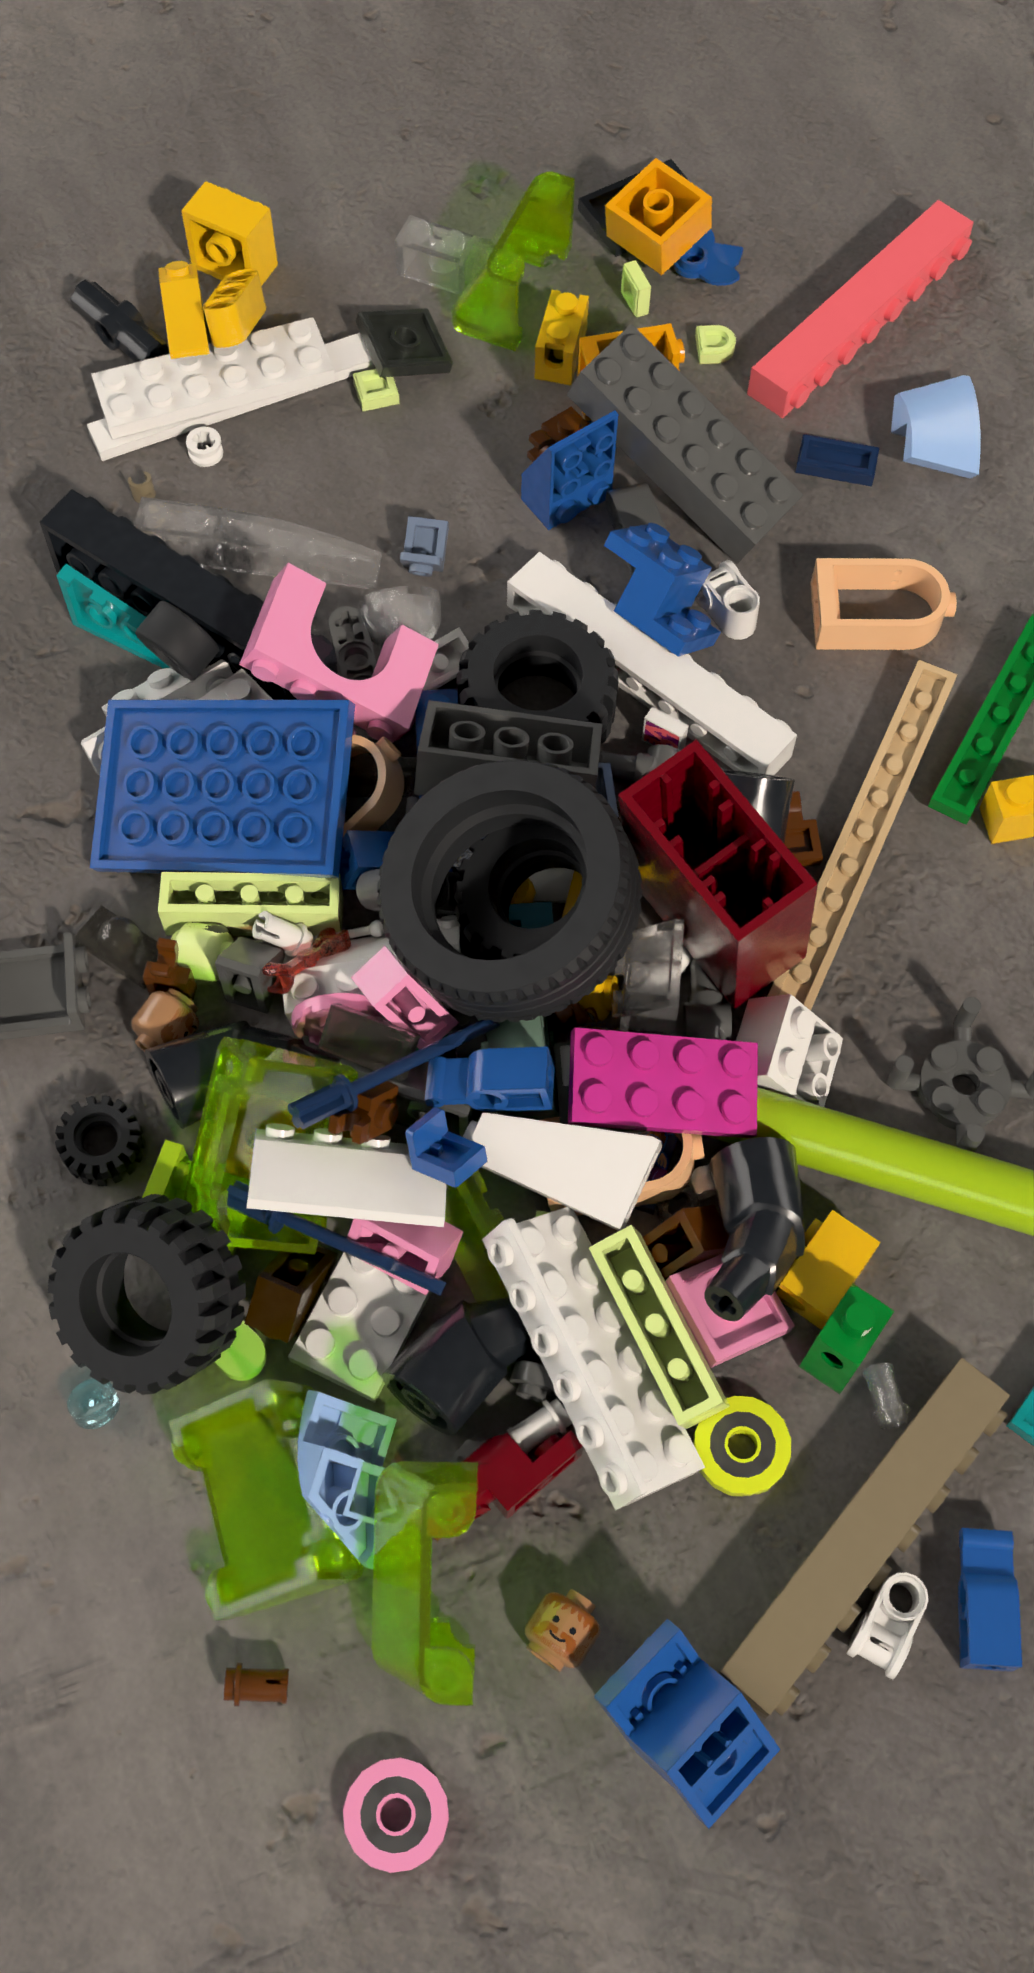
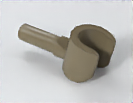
(142, 490)

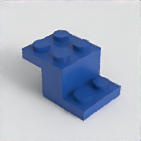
(663, 588)
(687, 1723)

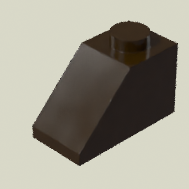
(288, 1292)

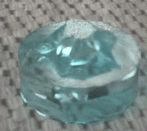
(93, 1404)

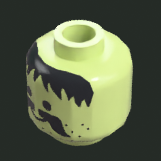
(200, 946)

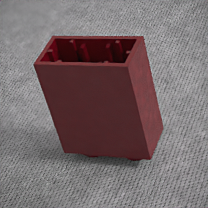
(720, 871)

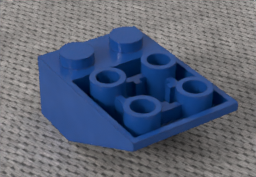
(572, 473)

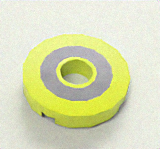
(771, 1444)

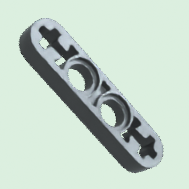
(343, 649)

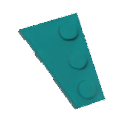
(103, 614)

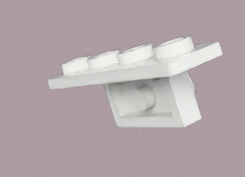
(160, 685)

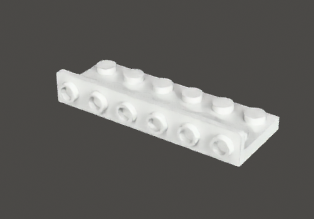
(591, 1356)

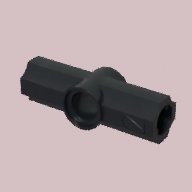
(117, 323)

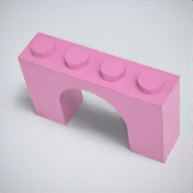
(284, 654)

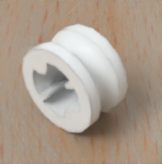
(208, 456)

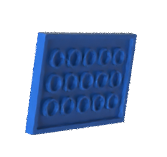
(223, 786)

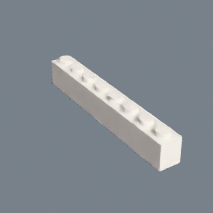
(716, 714)

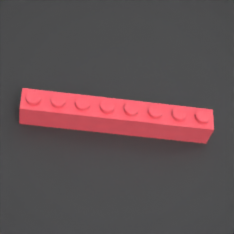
(860, 309)

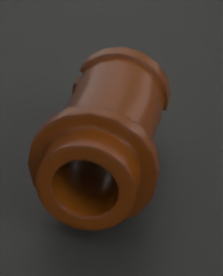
(256, 1685)

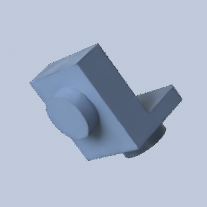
(425, 545)

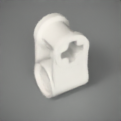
(730, 601)
(888, 1626)

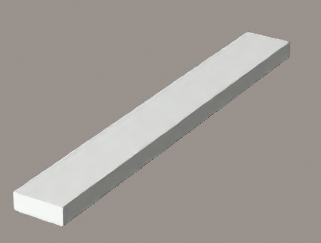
(346, 354)

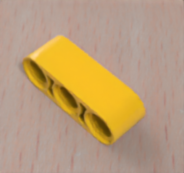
(234, 308)

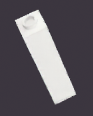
(571, 1164)

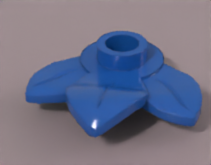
(710, 261)

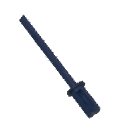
(343, 1093)
(276, 1220)

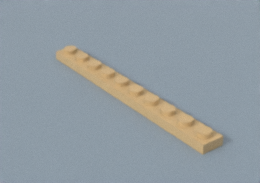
(867, 828)

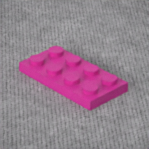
(663, 1083)

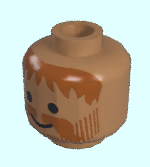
(164, 1019)
(562, 1630)

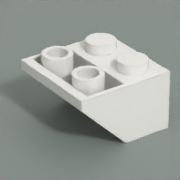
(793, 1047)

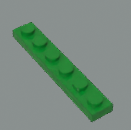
(989, 733)

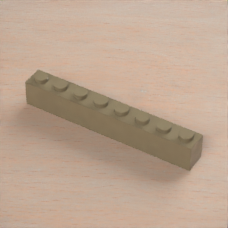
(862, 1538)

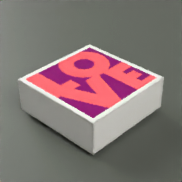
(664, 730)

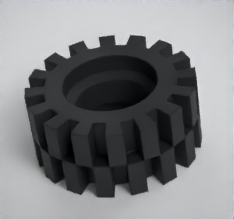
(89, 1117)

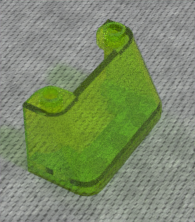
(531, 231)
(245, 1093)
(410, 1509)
(265, 1528)

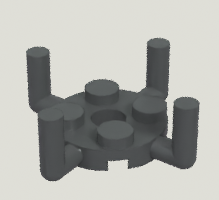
(968, 1059)

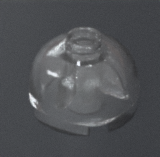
(394, 606)

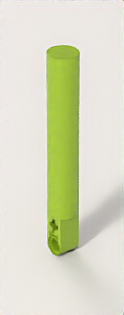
(899, 1161)

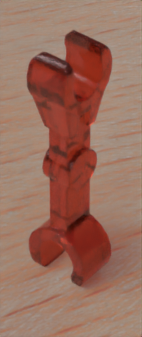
(325, 945)

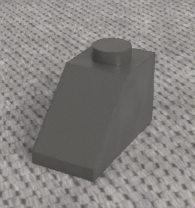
(242, 973)

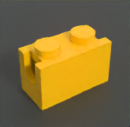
(560, 330)
(830, 1265)

